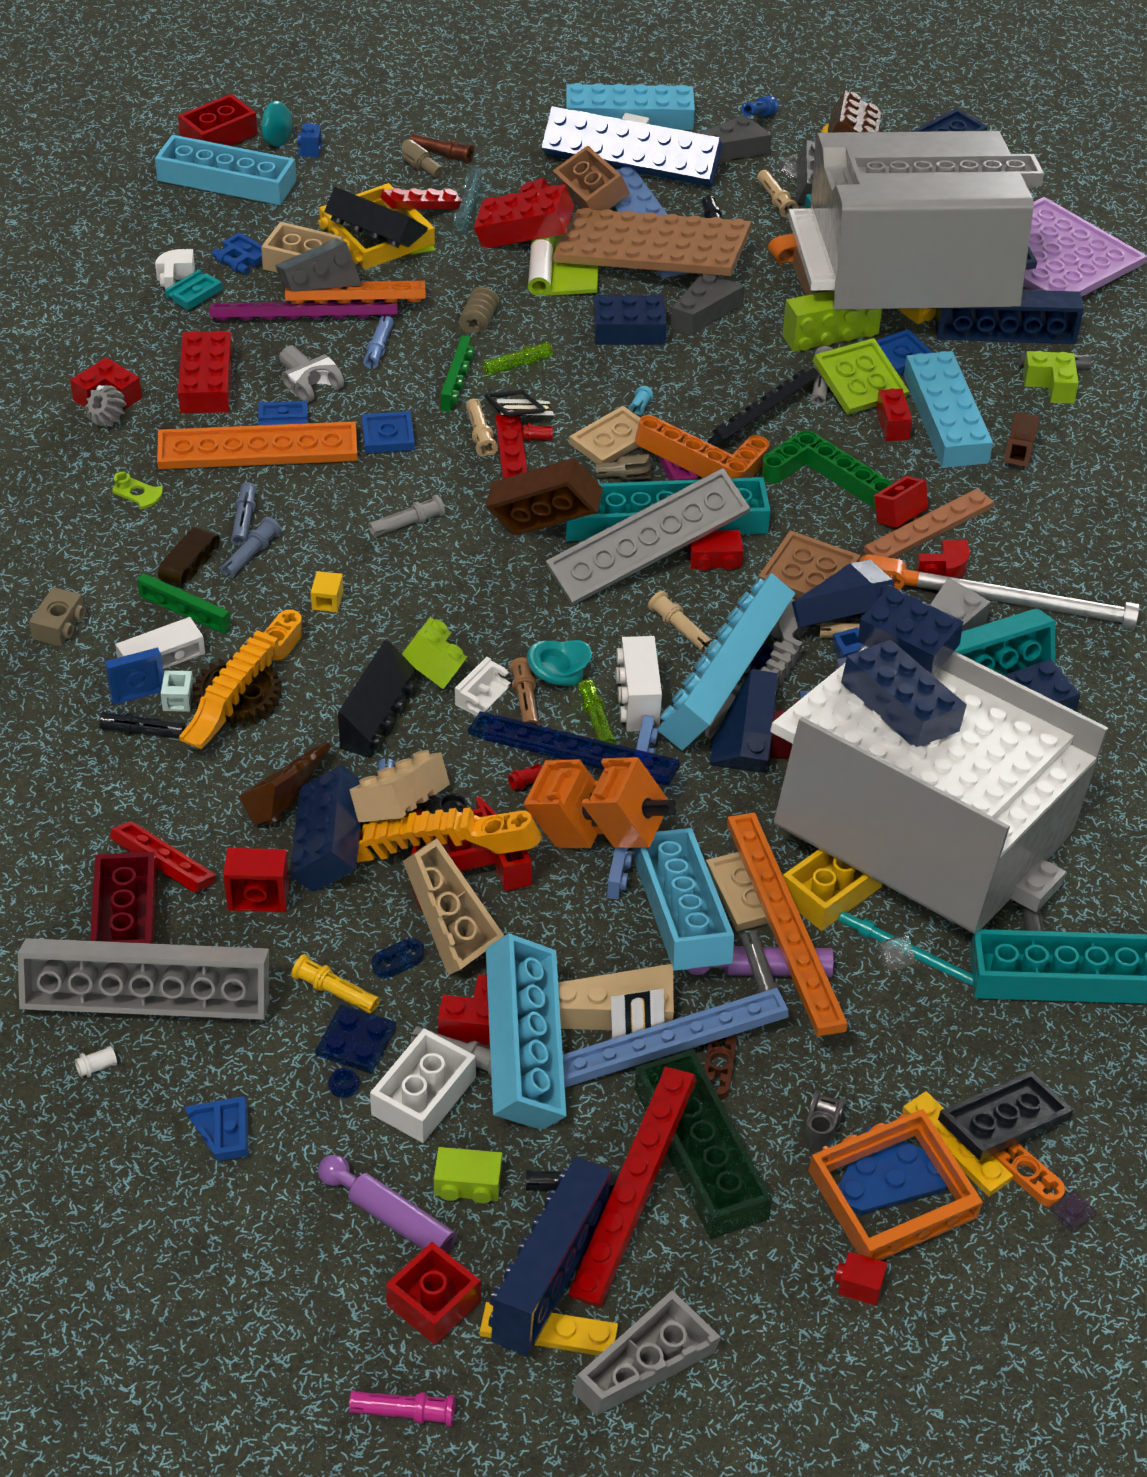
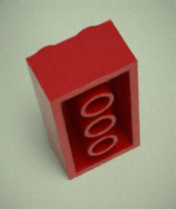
(524, 216)
(205, 372)

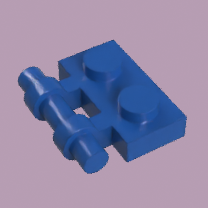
(244, 249)

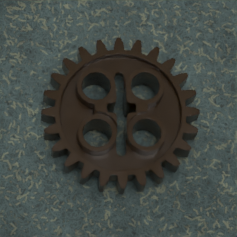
(256, 700)

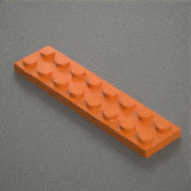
(256, 445)

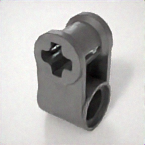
(822, 1120)

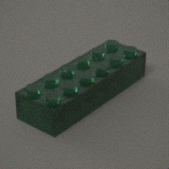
(709, 1152)

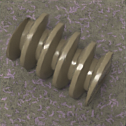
(478, 310)

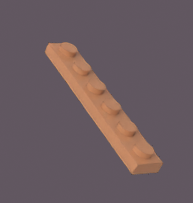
(930, 525)

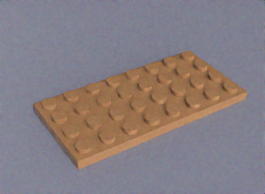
(653, 241)

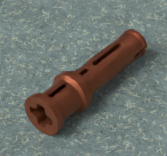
(449, 149)

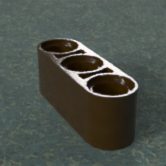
(187, 556)

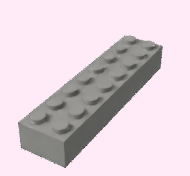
(143, 978)

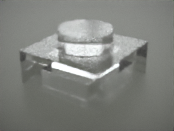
(789, 166)
(896, 953)

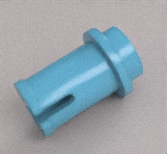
(642, 397)

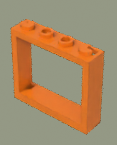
(913, 1231)

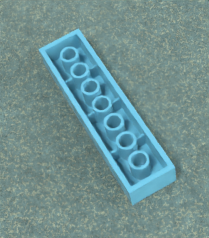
(725, 661)

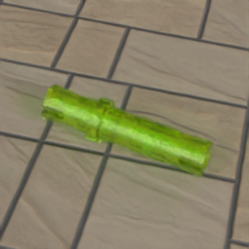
(518, 358)
(589, 695)

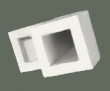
(174, 266)

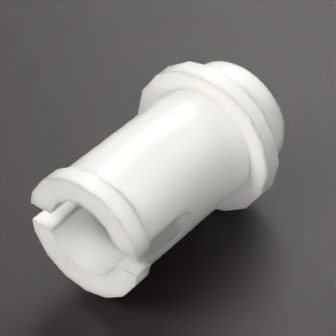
(95, 1061)

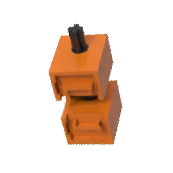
(576, 808)

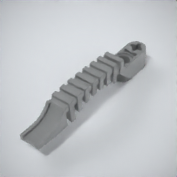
(784, 657)

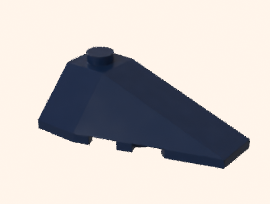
(842, 594)

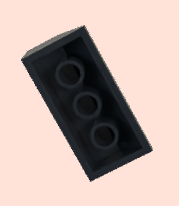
(373, 218)
(376, 701)

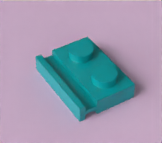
(193, 289)

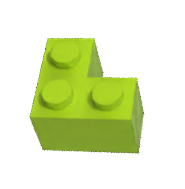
(1053, 371)
(433, 654)

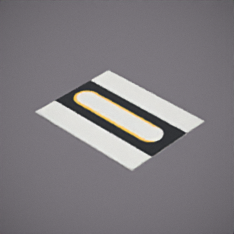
(524, 404)
(636, 1011)

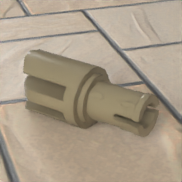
(420, 158)
(627, 468)

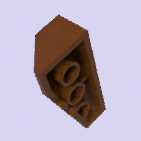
(279, 790)

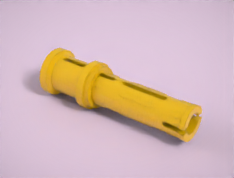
(323, 979)

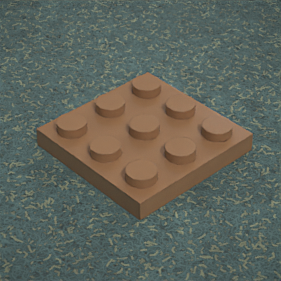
(806, 562)

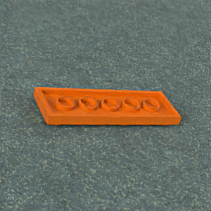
(367, 292)

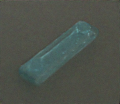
(467, 205)

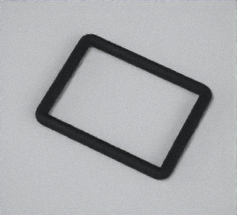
(540, 409)

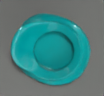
(276, 124)
(559, 661)

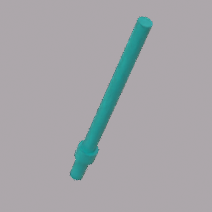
(868, 929)

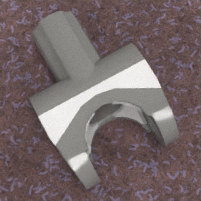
(306, 372)

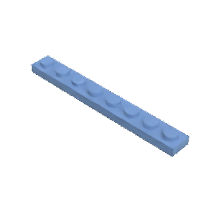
(622, 856)
(673, 1036)

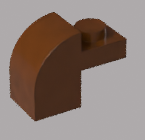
(1021, 439)

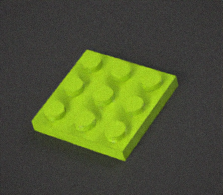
(857, 374)

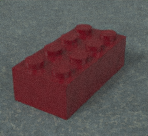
(124, 898)

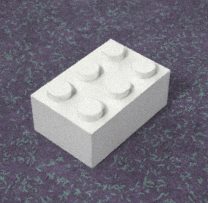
(639, 681)
(423, 1085)

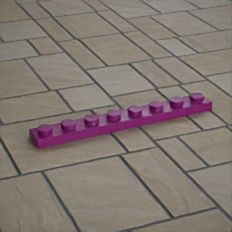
(270, 310)

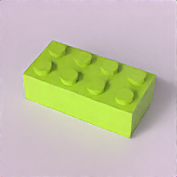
(814, 322)

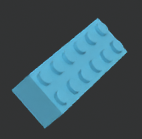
(662, 104)
(225, 169)
(947, 409)
(685, 901)
(525, 1032)

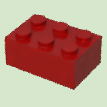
(219, 122)

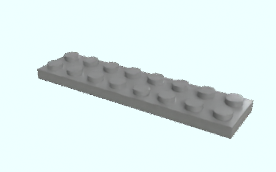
(647, 536)

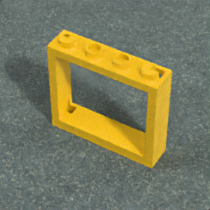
(383, 252)

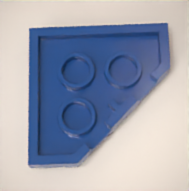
(890, 1178)

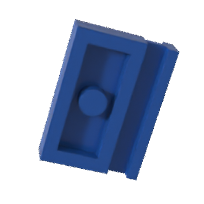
(282, 413)

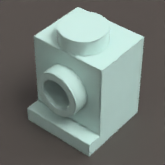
(177, 690)

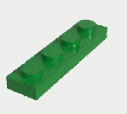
(455, 378)
(184, 603)

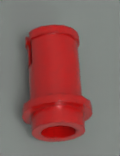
(532, 432)
(524, 777)

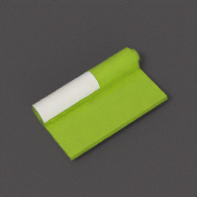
(558, 278)

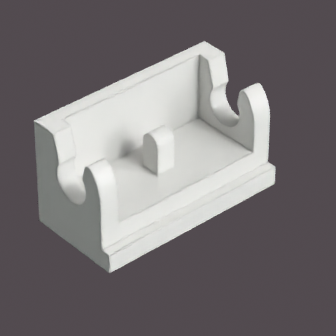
(481, 687)

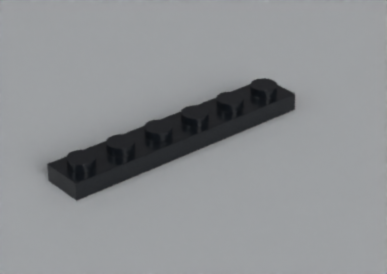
(756, 410)

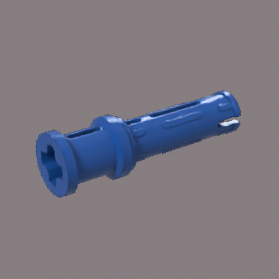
(760, 107)

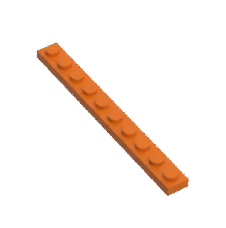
(787, 925)

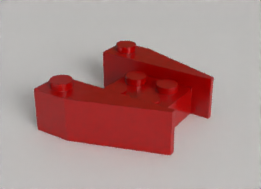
(512, 868)

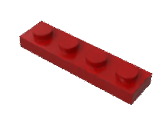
(421, 199)
(510, 445)
(168, 859)

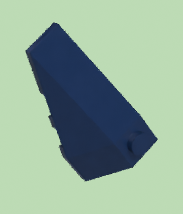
(745, 731)

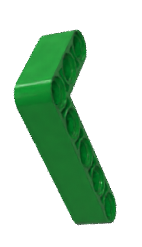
(828, 460)

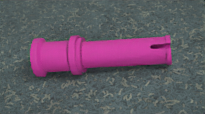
(417, 1407)

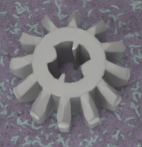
(105, 406)

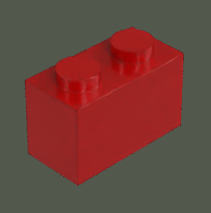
(894, 414)
(901, 501)
(717, 550)

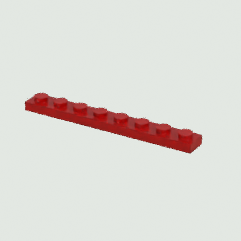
(632, 1188)

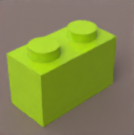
(467, 1174)

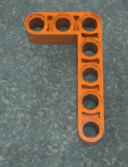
(697, 454)

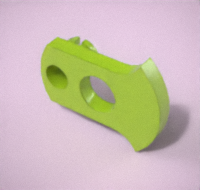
(125, 484)

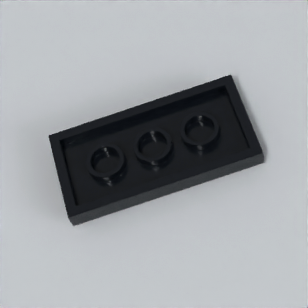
(1005, 1115)

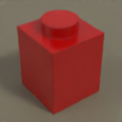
(860, 1278)

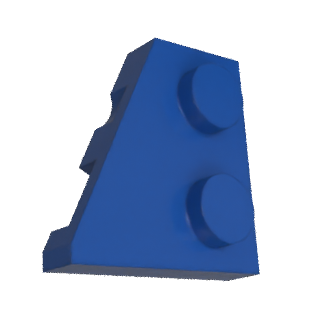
(222, 1126)

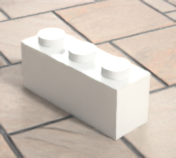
(175, 642)

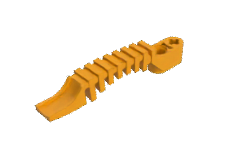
(260, 651)
(495, 832)

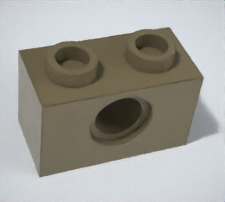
(57, 616)

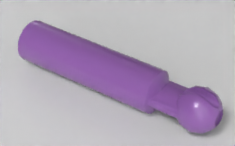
(775, 960)
(387, 1205)

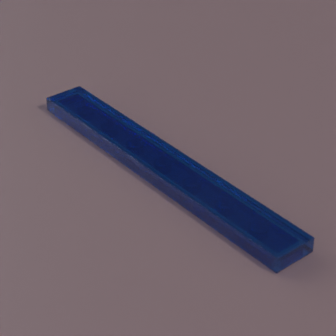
(566, 745)

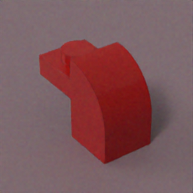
(950, 562)

